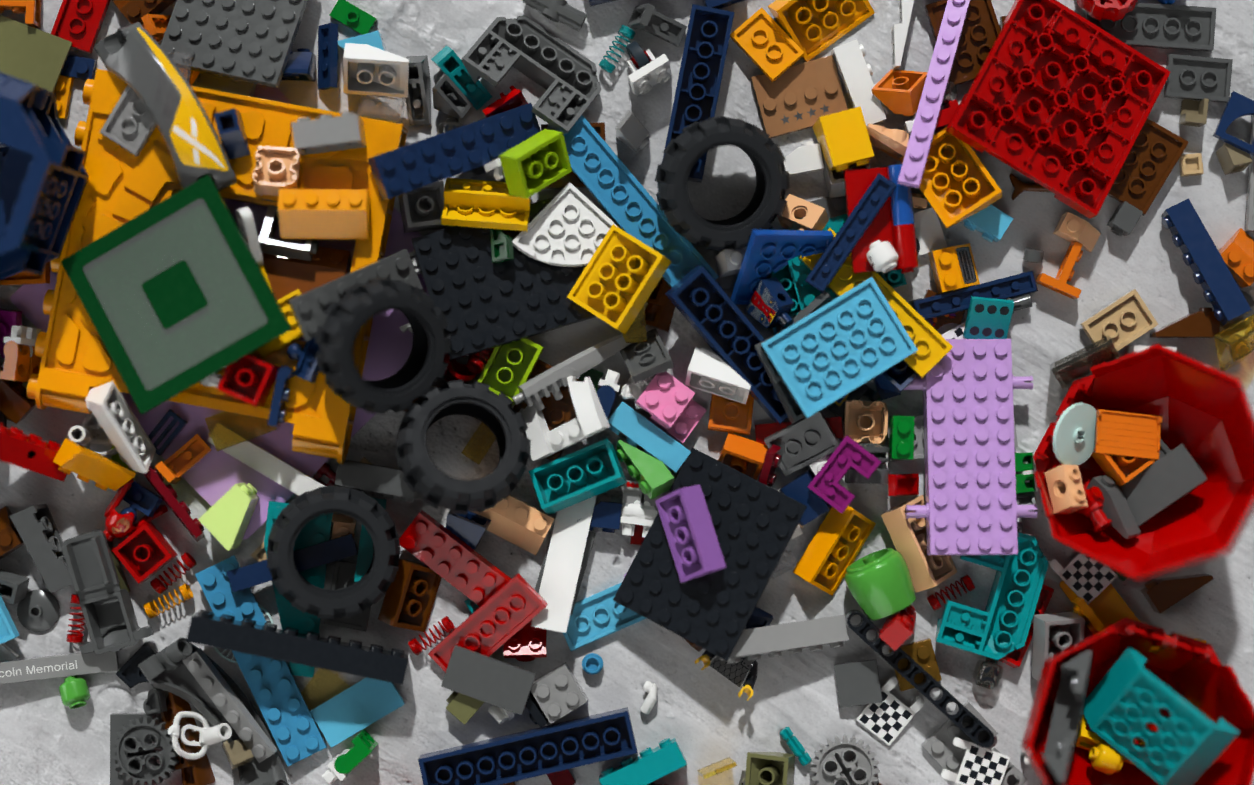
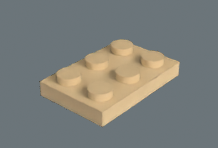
(1121, 320)

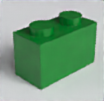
(901, 437)

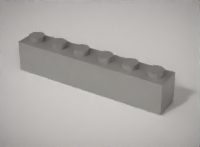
(791, 638)

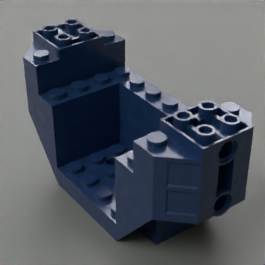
(38, 179)

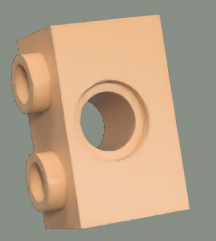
(814, 216)
(1066, 489)

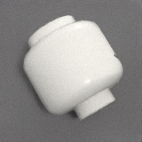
(882, 256)

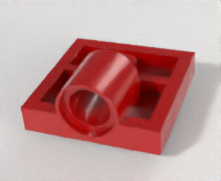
(526, 644)

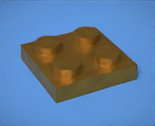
(922, 654)

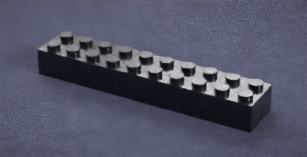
(296, 647)

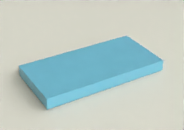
(597, 618)
(356, 709)

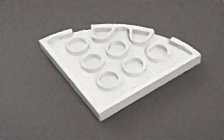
(565, 230)

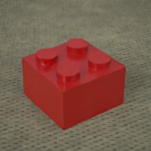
(249, 380)
(144, 552)

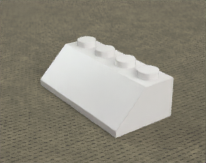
(121, 426)

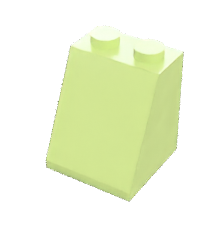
(231, 515)

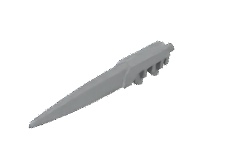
(556, 376)

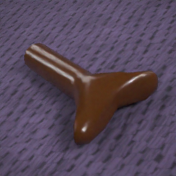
(1020, 186)

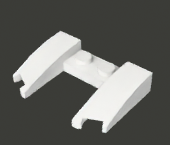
(589, 421)

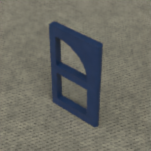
(1236, 107)

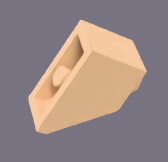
(1077, 229)

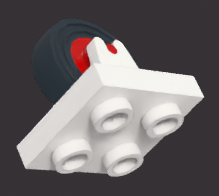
(646, 69)

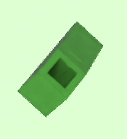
(649, 472)

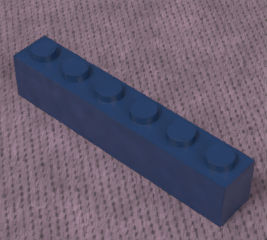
(1206, 262)

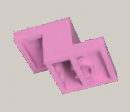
(671, 406)

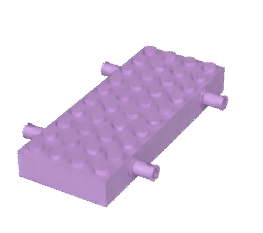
(970, 451)

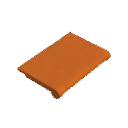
(1128, 434)

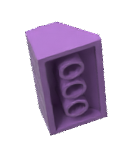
(690, 533)

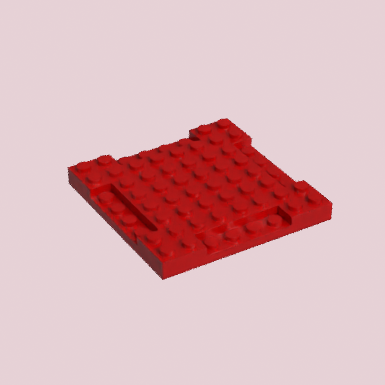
(1059, 102)

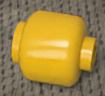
(1106, 758)

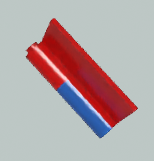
(892, 223)

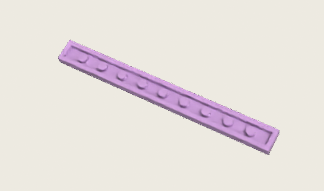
(933, 93)

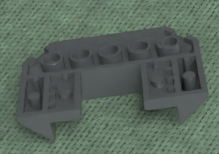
(542, 57)
(1067, 717)

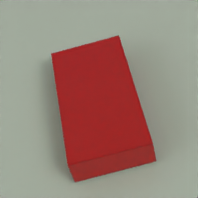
(903, 484)

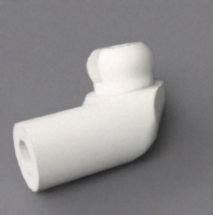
(651, 689)

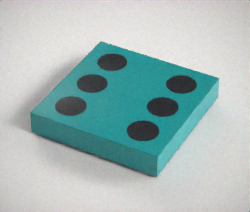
(988, 318)

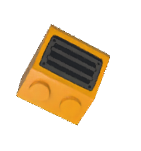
(953, 268)

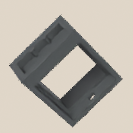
(282, 248)

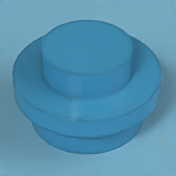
(592, 663)

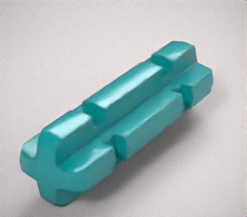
(795, 746)

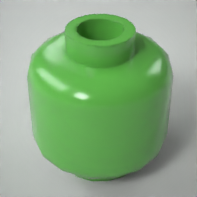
(74, 692)

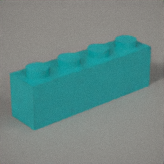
(647, 767)

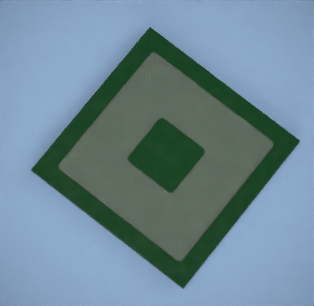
(176, 294)

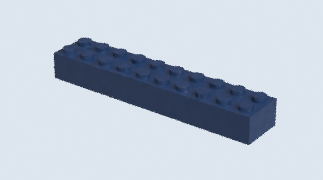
(532, 751)

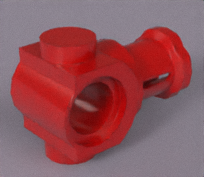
(1094, 509)

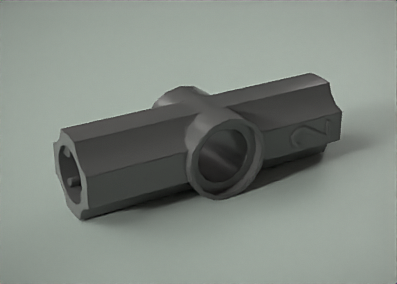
(559, 12)

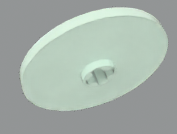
(1075, 434)

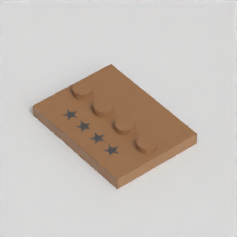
(799, 96)

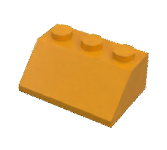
(92, 466)

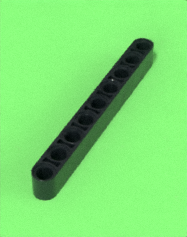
(926, 685)

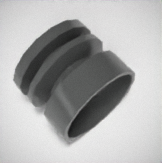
(880, 476)

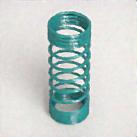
(606, 65)

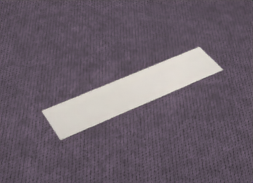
(564, 565)

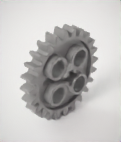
(861, 760)

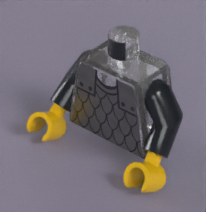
(740, 673)

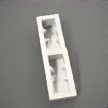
(900, 31)

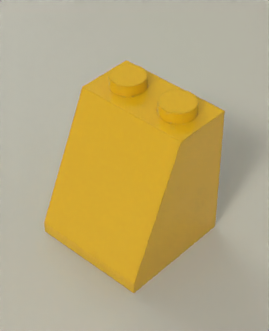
(844, 139)

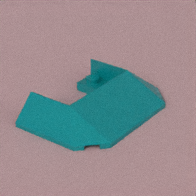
(1009, 606)

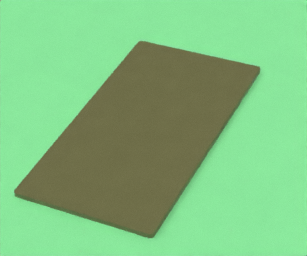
(31, 53)

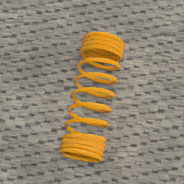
(150, 608)

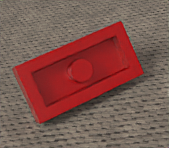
(507, 102)

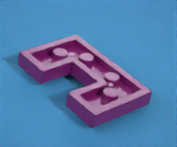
(845, 456)

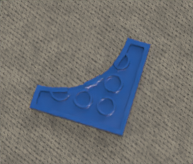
(770, 252)

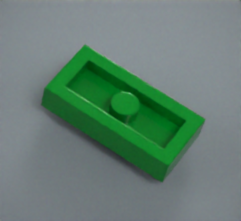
(353, 17)

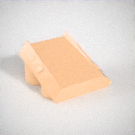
(891, 141)
(275, 170)
(866, 421)

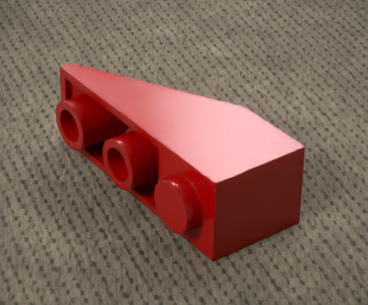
(898, 627)

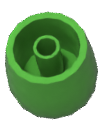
(880, 583)

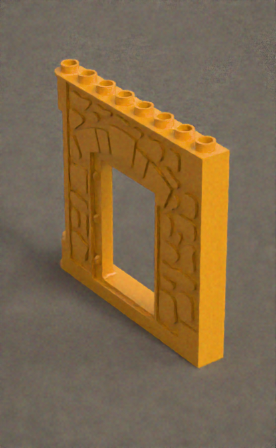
(128, 185)

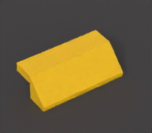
(484, 205)

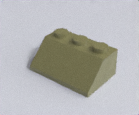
(769, 768)

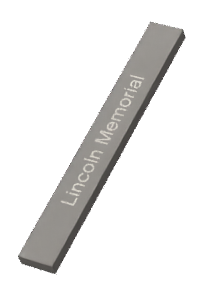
(57, 666)

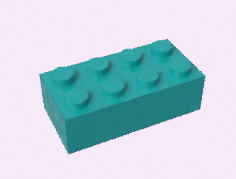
(577, 476)

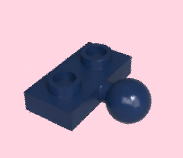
(307, 365)
(141, 499)

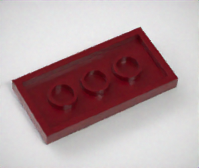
(181, 510)

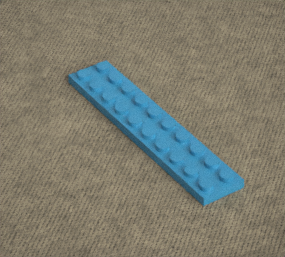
(629, 201)
(266, 677)

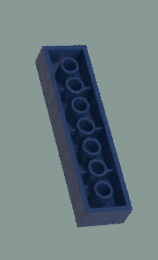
(700, 74)
(452, 151)
(726, 333)

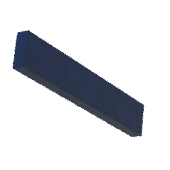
(850, 233)
(960, 299)
(304, 559)

